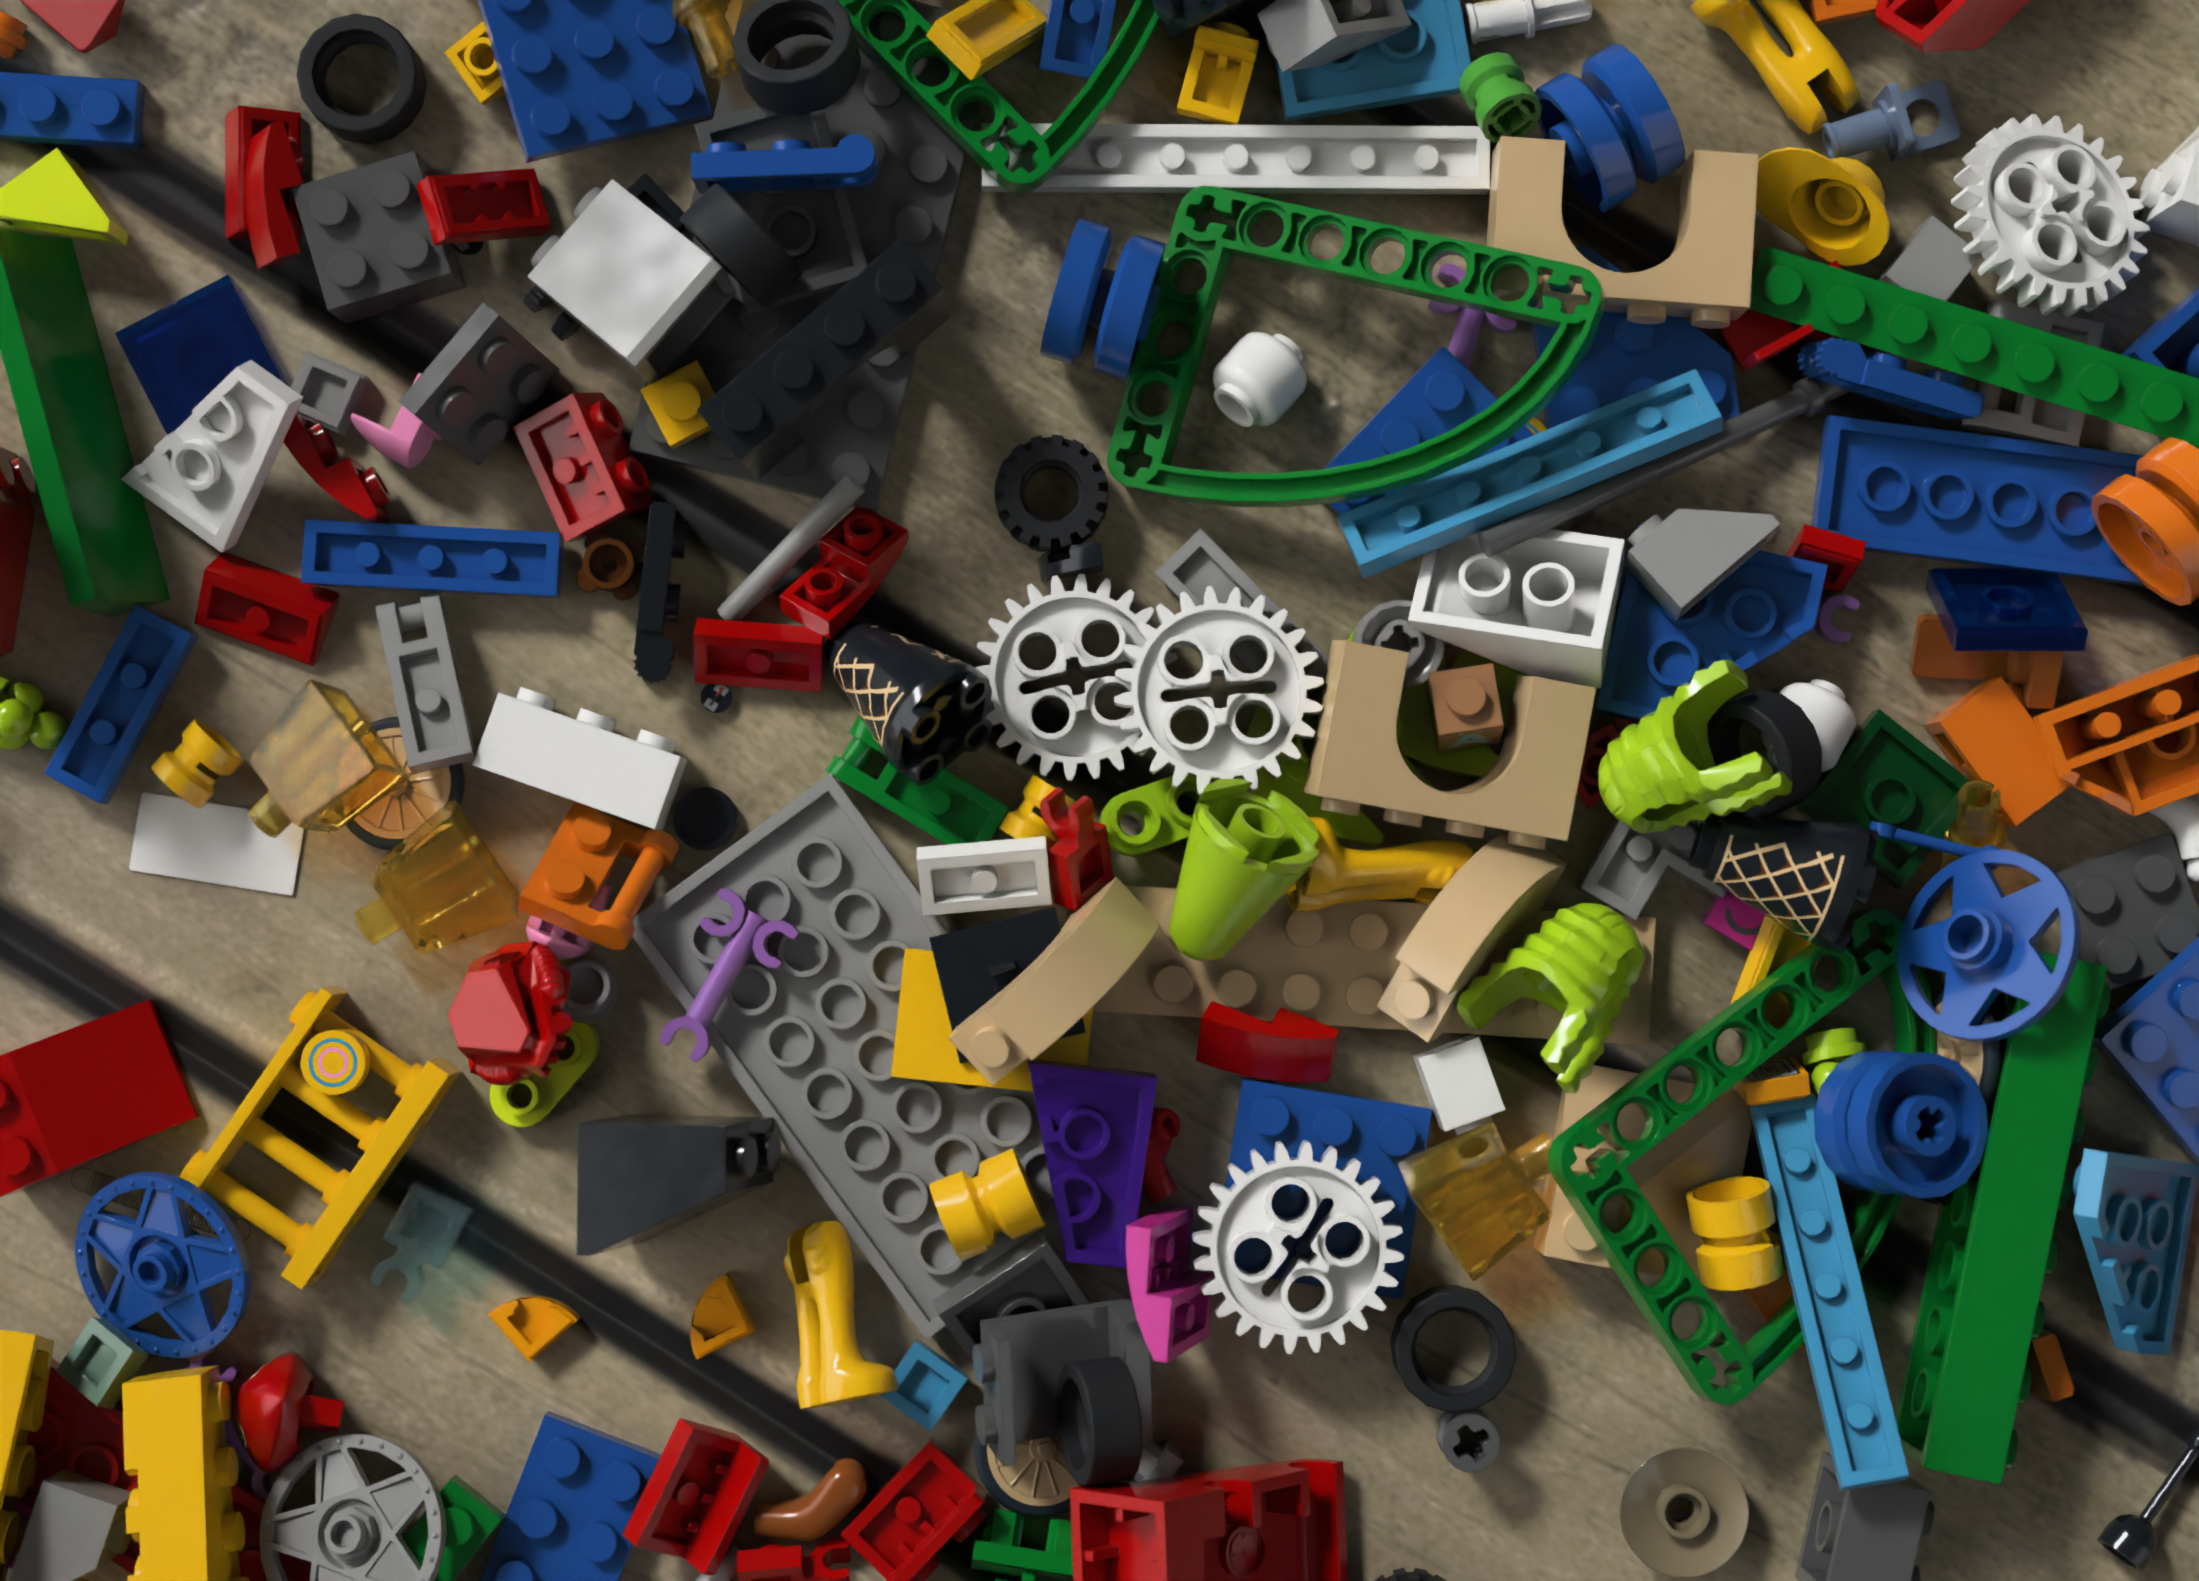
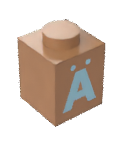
(1465, 707)

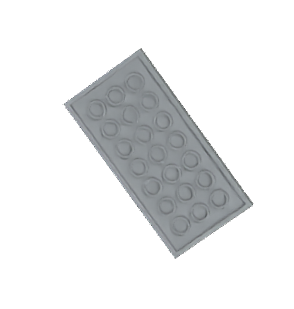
(822, 1031)

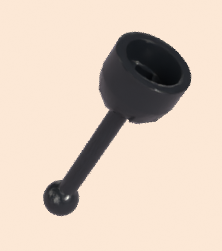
(2132, 1536)

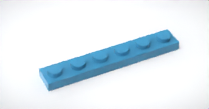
(1530, 473)
(1829, 1298)

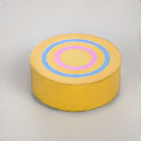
(335, 1062)

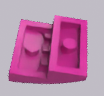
(1162, 1287)

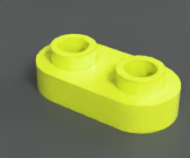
(549, 1091)

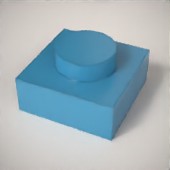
(925, 1384)

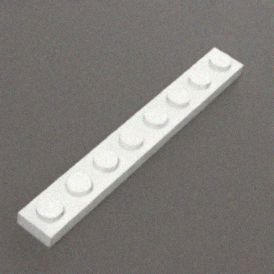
(1267, 159)

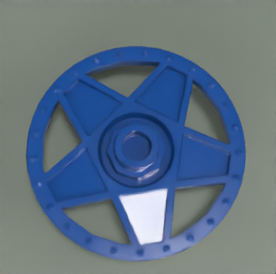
(1988, 945)
(163, 1264)

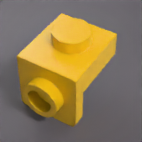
(1218, 74)

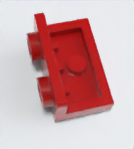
(697, 1495)
(917, 1515)

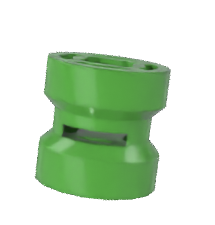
(1499, 96)

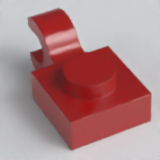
(1081, 857)
(789, 1563)

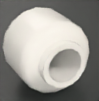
(1259, 379)
(1829, 714)

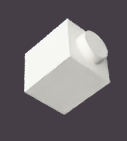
(1459, 1084)

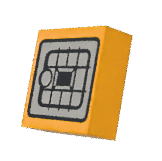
(1774, 1081)

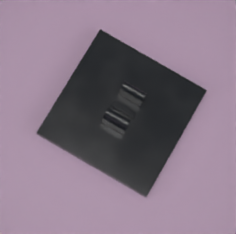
(988, 957)

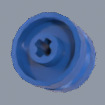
(1612, 127)
(1103, 299)
(1901, 1123)

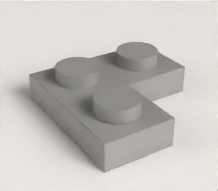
(1633, 863)

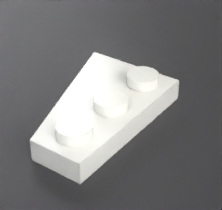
(220, 455)

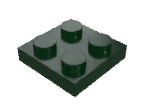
(1892, 781)

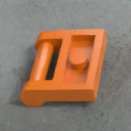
(579, 867)

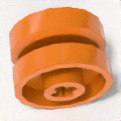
(2155, 520)

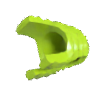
(1665, 768)
(1576, 966)

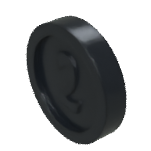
(705, 818)

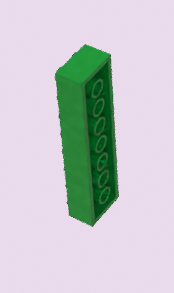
(1998, 1243)

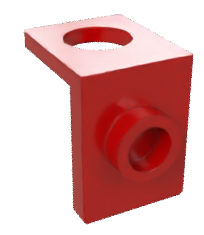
(1760, 337)

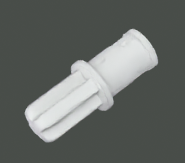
(1514, 17)

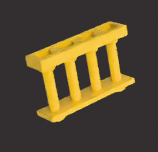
(344, 1192)

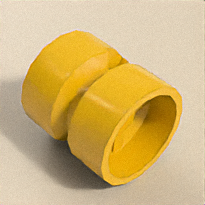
(987, 1204)
(1734, 1223)

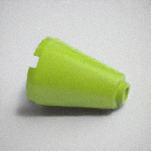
(1237, 865)

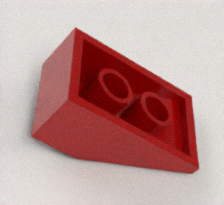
(87, 1096)

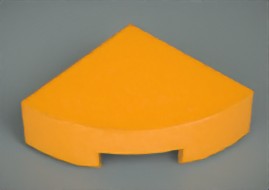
(719, 1317)
(533, 1322)

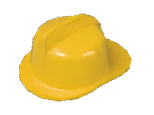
(1824, 203)

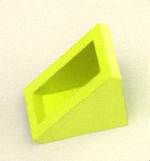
(59, 200)

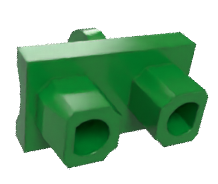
(1002, 1552)

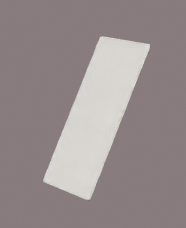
(213, 845)

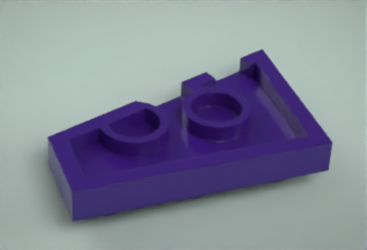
(1095, 1152)

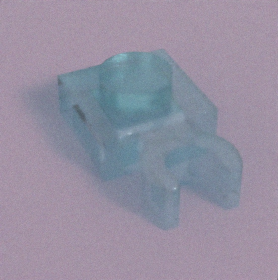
(423, 1231)

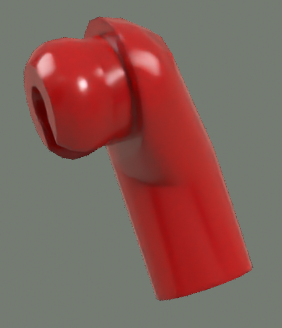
(1157, 1179)

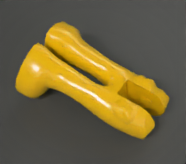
(1782, 74)
(1387, 873)
(830, 1358)

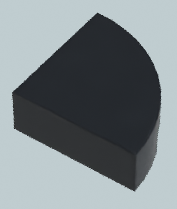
(1079, 559)

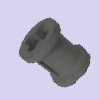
(1458, 1455)

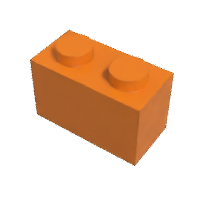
(1997, 741)

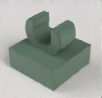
(101, 1362)

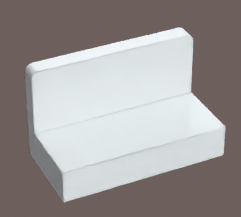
(984, 876)

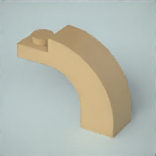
(1461, 928)
(1059, 985)

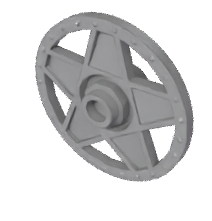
(353, 1524)

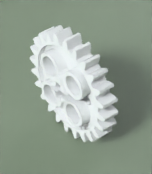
(2050, 215)
(1062, 620)
(1212, 633)
(1346, 1279)

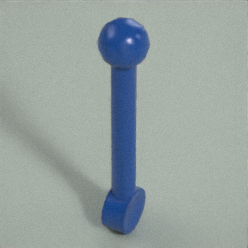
(1893, 833)

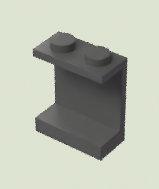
(1023, 1363)

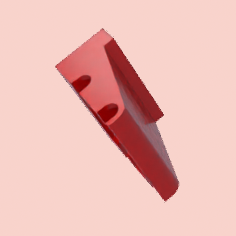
(1215, 1525)

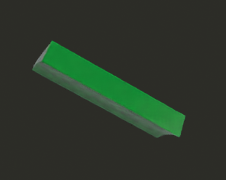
(74, 428)

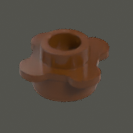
(599, 551)

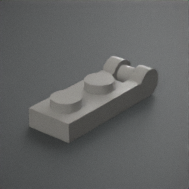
(426, 684)

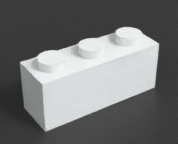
(581, 758)

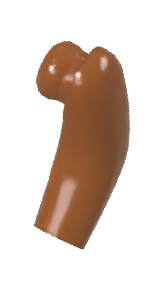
(818, 1510)

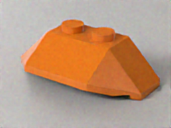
(2130, 740)

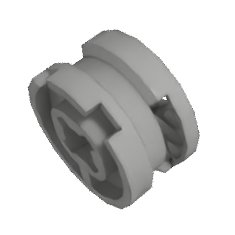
(1388, 628)

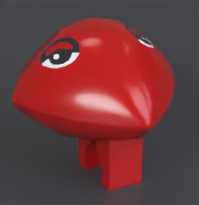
(276, 1406)

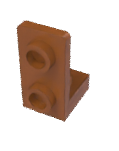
(2032, 671)

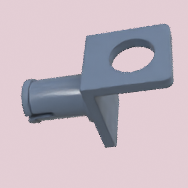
(1890, 125)

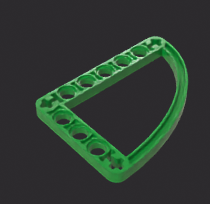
(946, 99)
(1352, 264)
(1663, 1115)

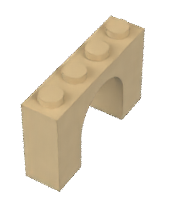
(1701, 279)
(1524, 792)

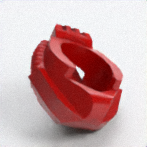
(512, 1013)

